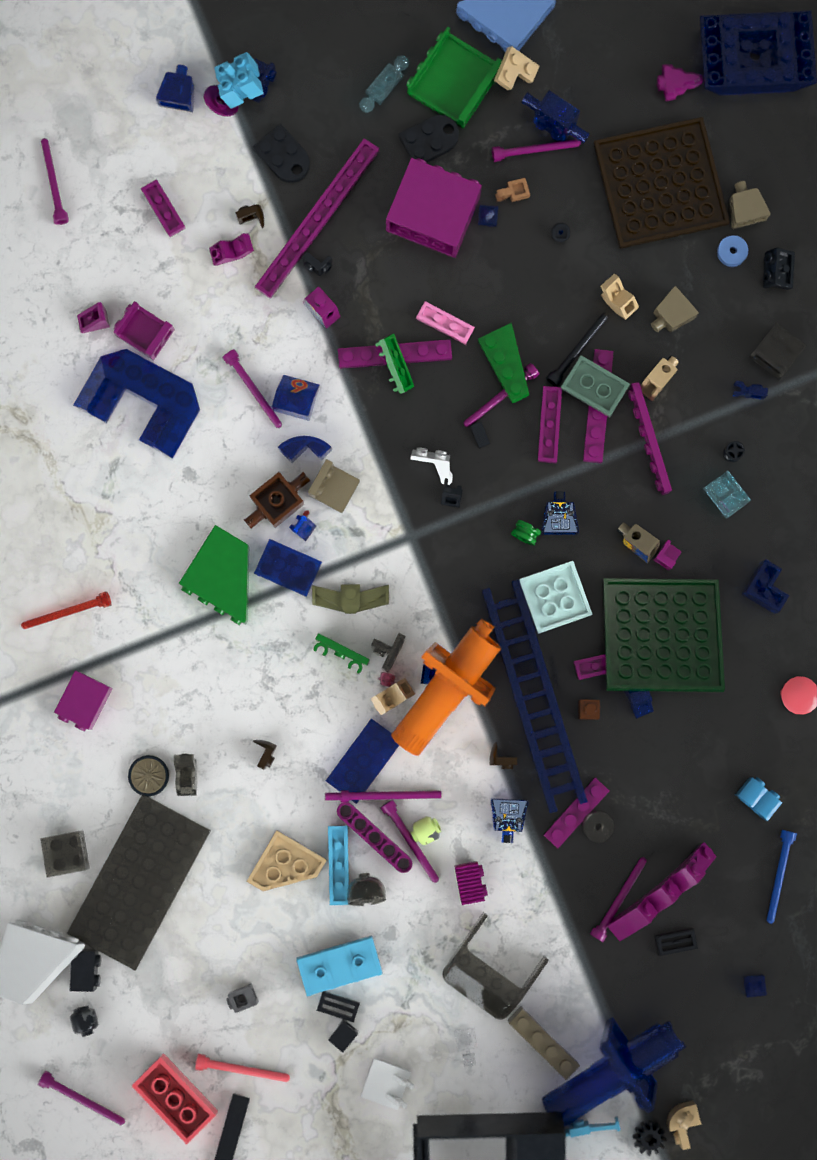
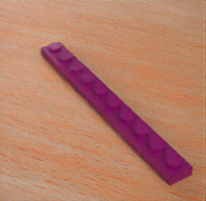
(317, 218)

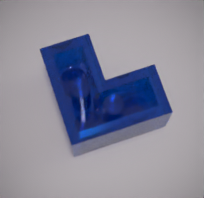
(761, 588)

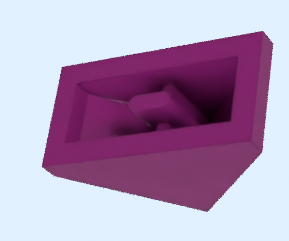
(93, 318)

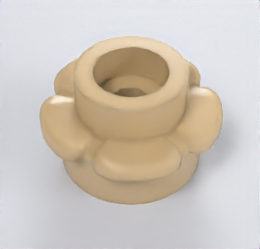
(685, 1120)

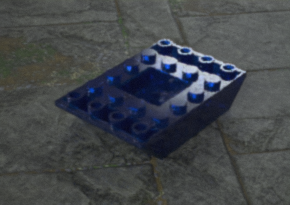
(779, 39)

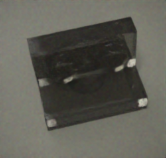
(392, 652)

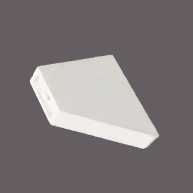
(32, 960)

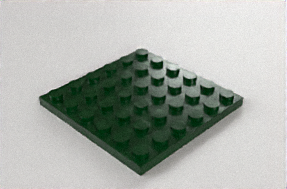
(663, 635)

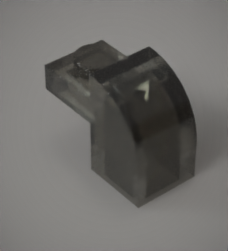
(186, 775)

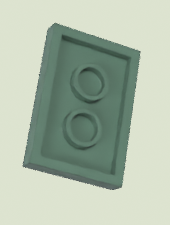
(595, 386)

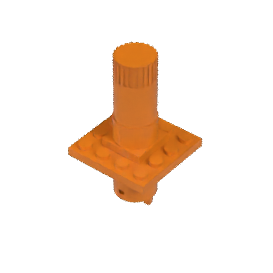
(455, 678)

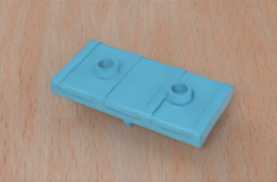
(339, 965)

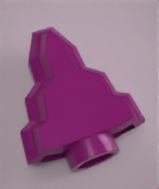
(676, 81)

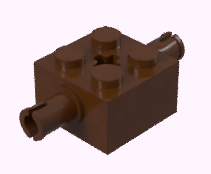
(277, 487)

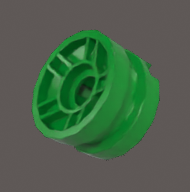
(526, 532)

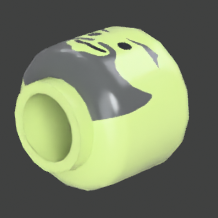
(426, 830)

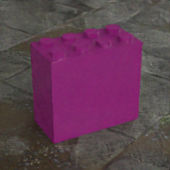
(433, 207)

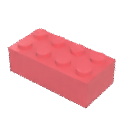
(175, 1098)

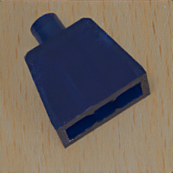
(177, 90)

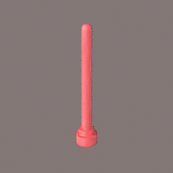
(203, 1063)

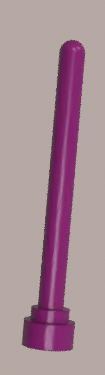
(500, 153)
(60, 216)
(232, 359)
(530, 373)
(390, 810)
(600, 931)
(48, 1081)

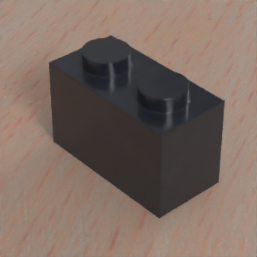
(85, 970)

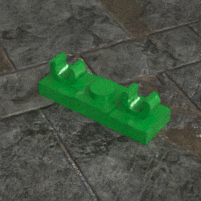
(396, 363)
(341, 652)

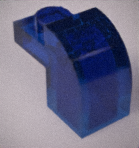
(640, 702)

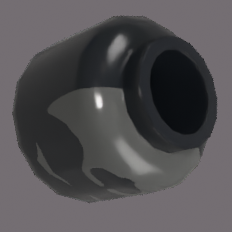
(84, 1020)

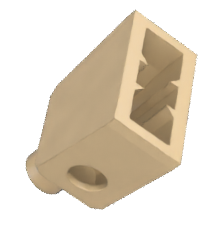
(659, 377)

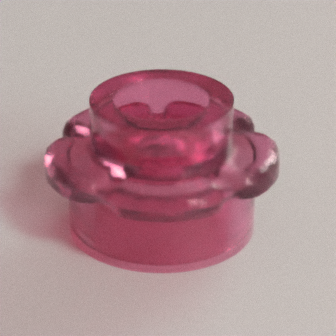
(386, 679)

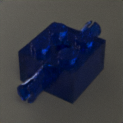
(556, 117)

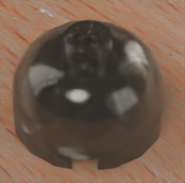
(366, 890)

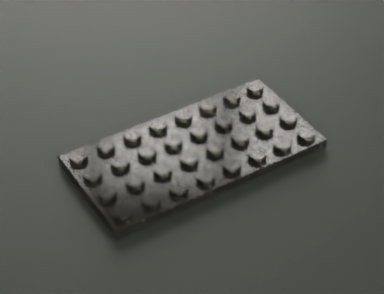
(139, 882)

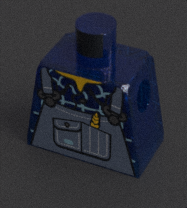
(559, 517)
(508, 817)

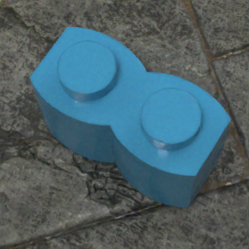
(759, 798)

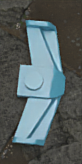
(582, 1127)

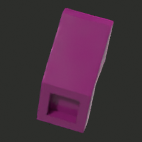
(233, 250)

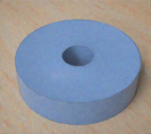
(738, 245)

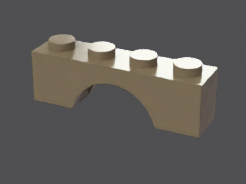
(543, 1043)

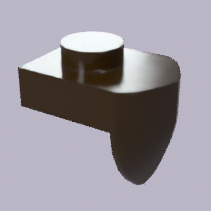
(249, 213)
(267, 757)
(505, 762)

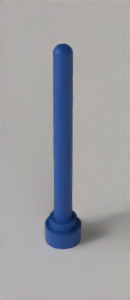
(787, 839)

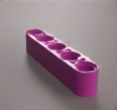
(378, 846)

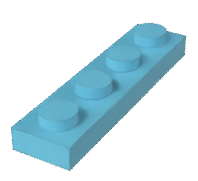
(338, 864)

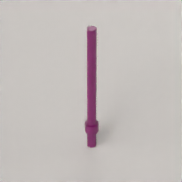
(345, 795)

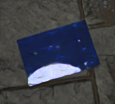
(288, 568)

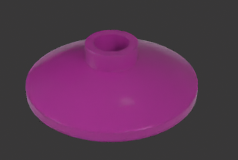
(216, 103)

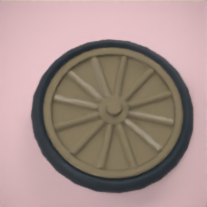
(148, 775)

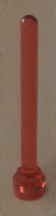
(102, 600)

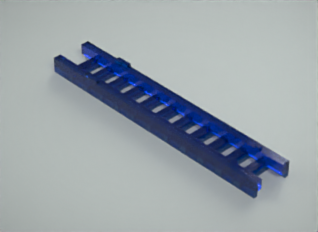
(559, 727)

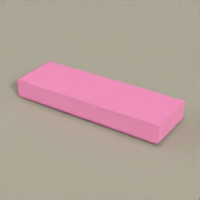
(445, 322)

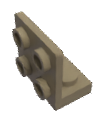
(333, 486)

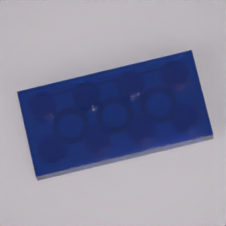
(363, 759)

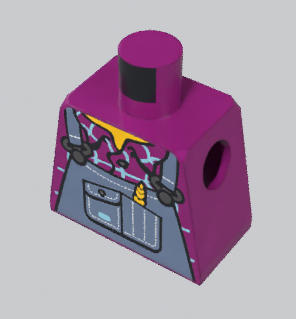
(321, 307)

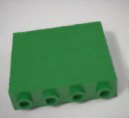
(453, 78)

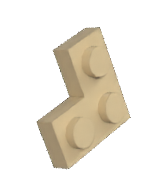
(515, 65)

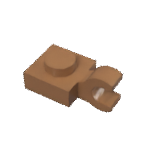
(515, 190)

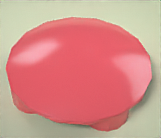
(799, 695)

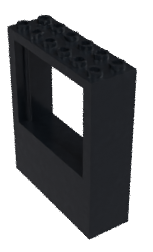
(525, 1134)

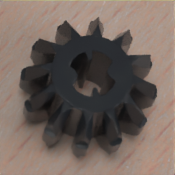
(653, 1144)

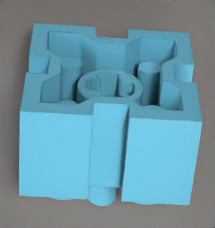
(238, 80)

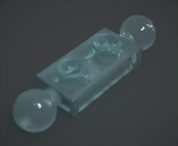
(384, 83)

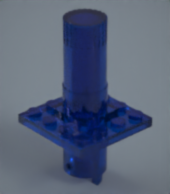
(624, 1067)

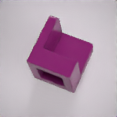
(667, 555)

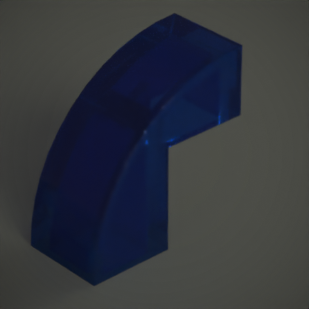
(296, 446)

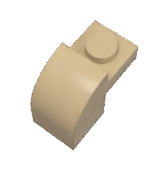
(618, 298)
(392, 696)
(681, 1135)

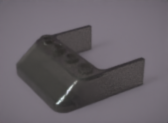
(483, 983)

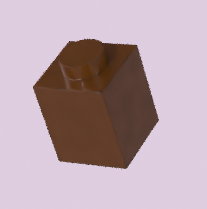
(588, 709)

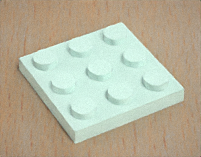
(555, 597)

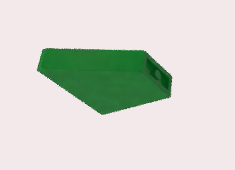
(221, 575)

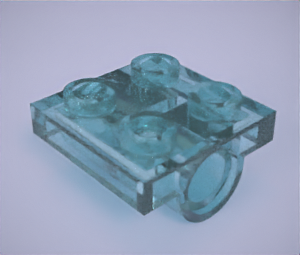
(727, 494)

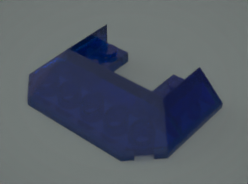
(169, 393)

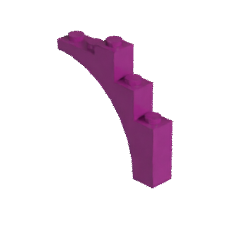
(664, 894)

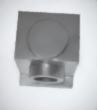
(234, 1002)

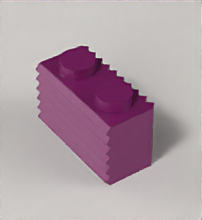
(470, 883)

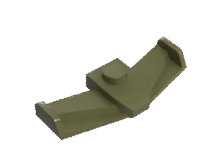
(350, 598)

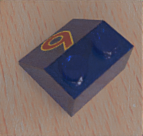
(295, 397)

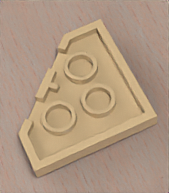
(285, 864)

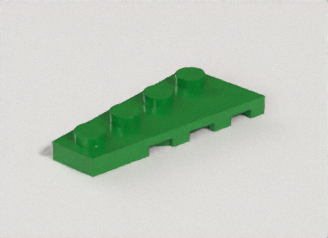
(505, 360)

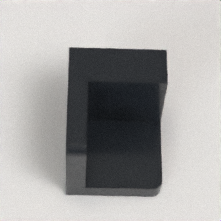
(343, 1035)

